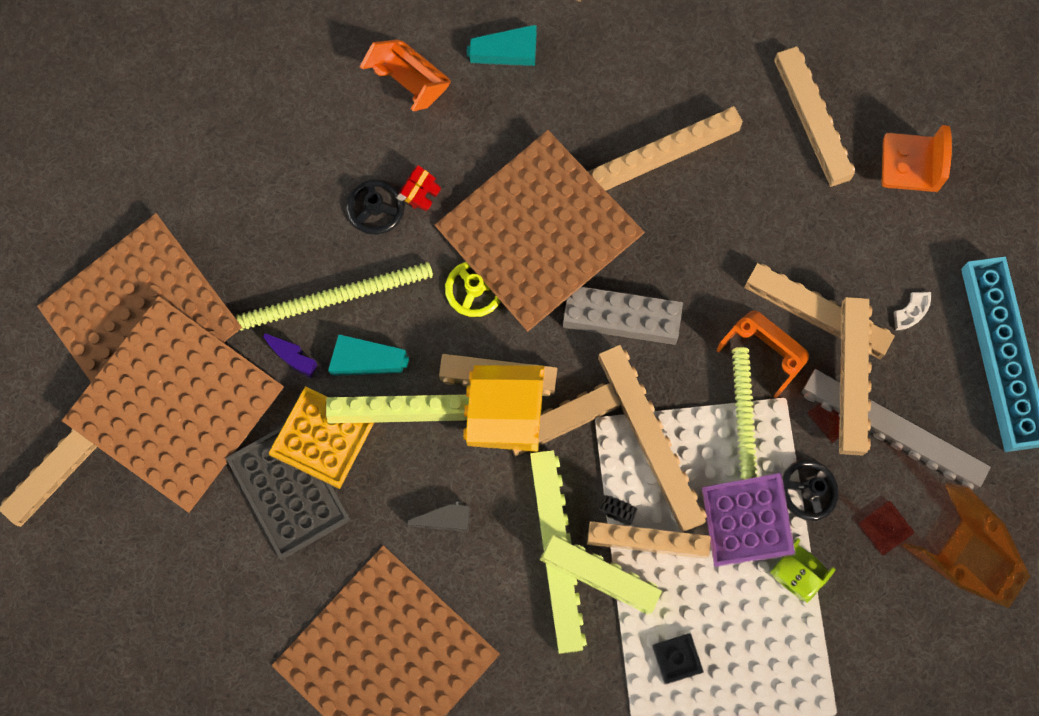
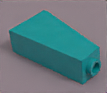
(506, 47)
(364, 357)

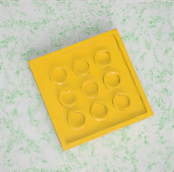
(316, 445)

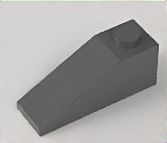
(448, 518)

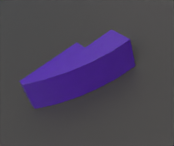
(292, 355)

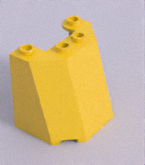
(504, 406)

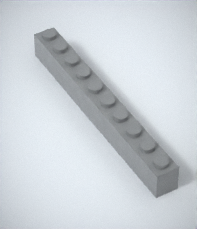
(904, 435)

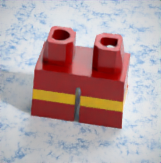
(417, 187)

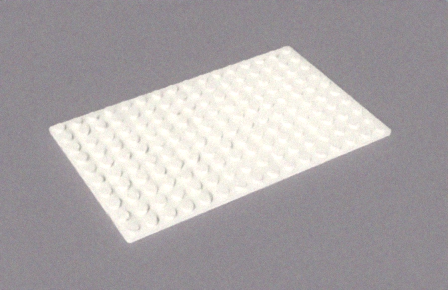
(752, 635)

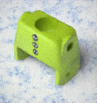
(801, 573)

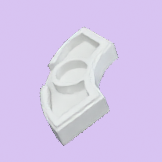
(913, 311)

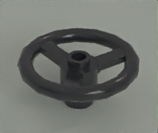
(374, 206)
(811, 490)

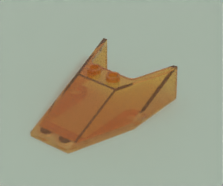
(979, 552)

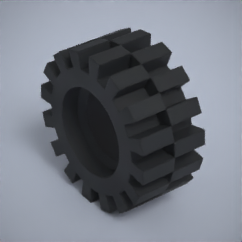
(617, 509)

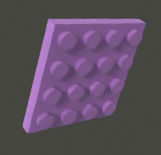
(748, 520)

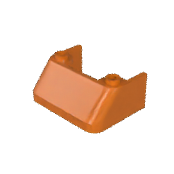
(409, 69)
(755, 323)

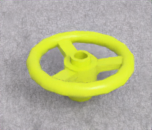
(472, 292)

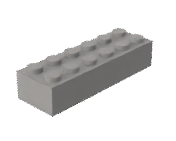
(623, 315)

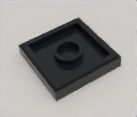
(677, 658)

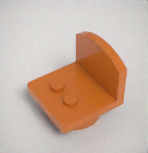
(916, 160)

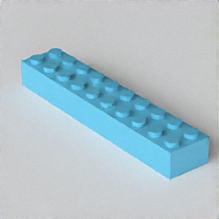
(1004, 352)

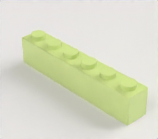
(601, 575)

